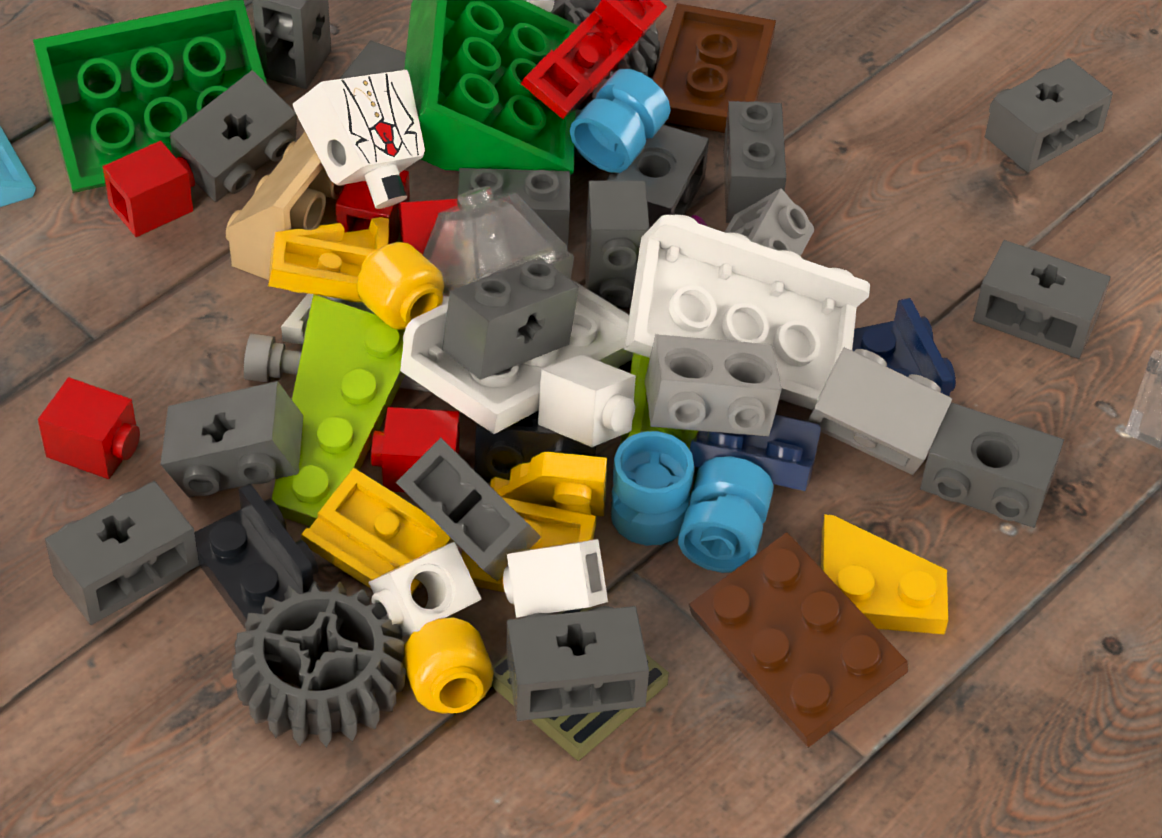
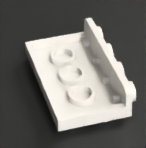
(736, 290)
(513, 394)

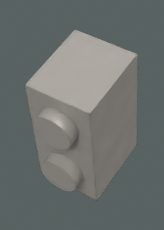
(880, 409)

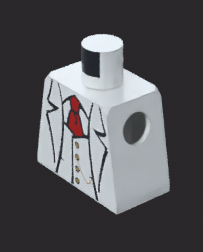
(365, 131)

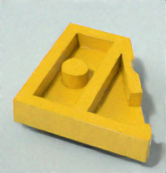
(324, 258)
(558, 482)
(884, 580)

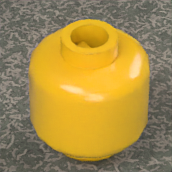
(399, 284)
(448, 665)

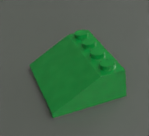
(139, 81)
(468, 86)

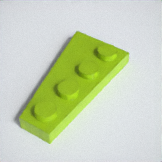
(343, 391)

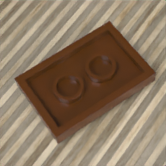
(712, 61)
(798, 639)

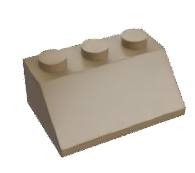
(290, 198)

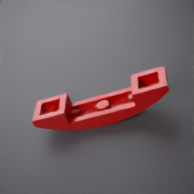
(591, 53)

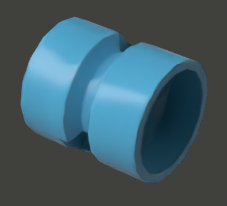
(619, 120)
(651, 487)
(726, 514)

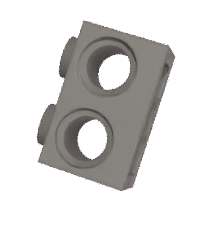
(712, 385)

